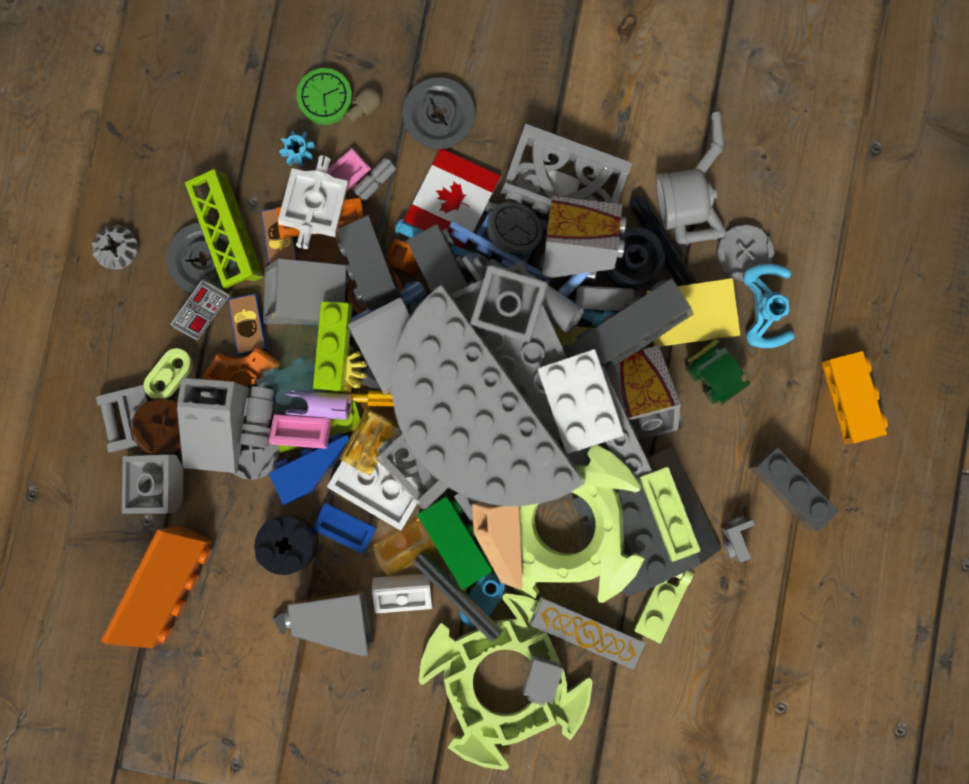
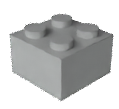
(509, 304)

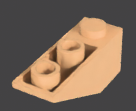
(499, 536)

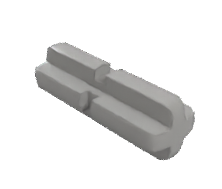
(370, 183)

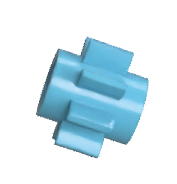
(290, 144)

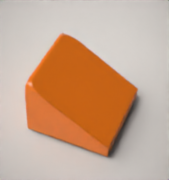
(402, 258)

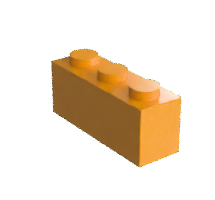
(854, 398)

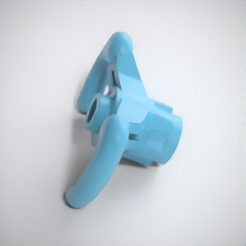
(767, 306)

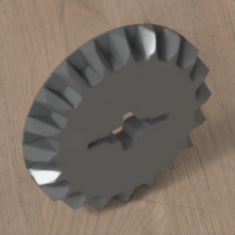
(446, 96)
(187, 247)

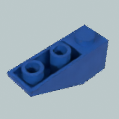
(304, 475)

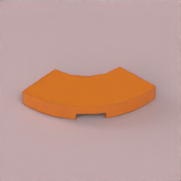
(241, 370)

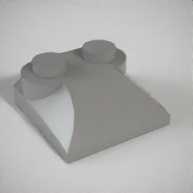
(152, 484)

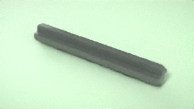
(457, 596)

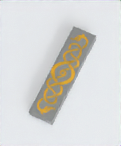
(587, 633)

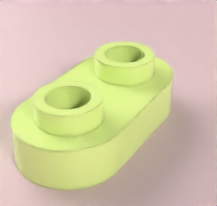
(167, 372)

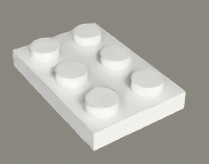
(581, 401)

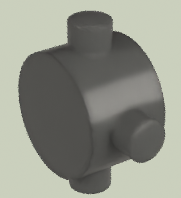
(280, 622)

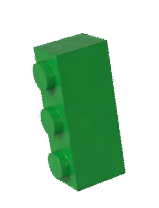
(455, 541)

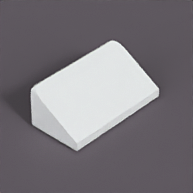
(401, 593)

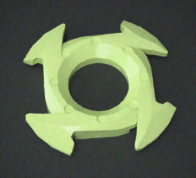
(605, 553)
(485, 727)

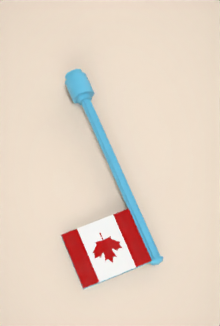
(459, 193)

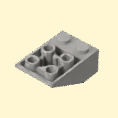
(211, 423)

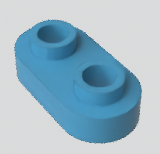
(482, 598)

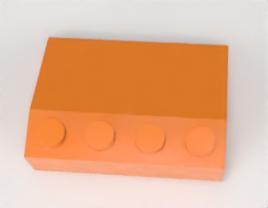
(159, 588)

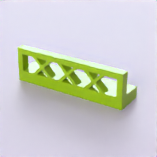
(233, 224)

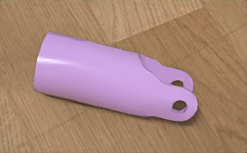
(323, 404)

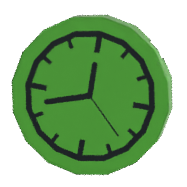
(324, 96)

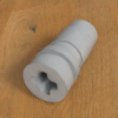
(258, 413)

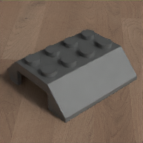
(642, 532)

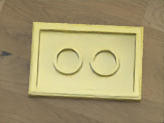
(713, 315)

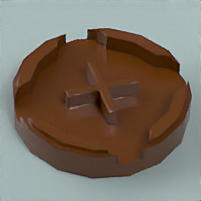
(157, 427)

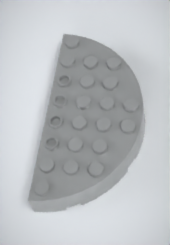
(470, 415)

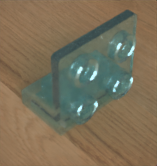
(297, 377)

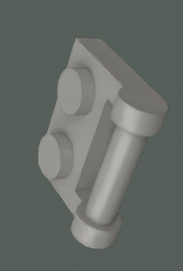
(128, 401)

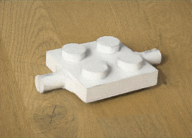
(313, 202)

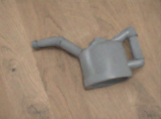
(687, 197)

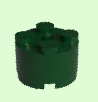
(717, 372)

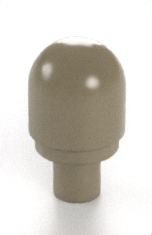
(364, 104)

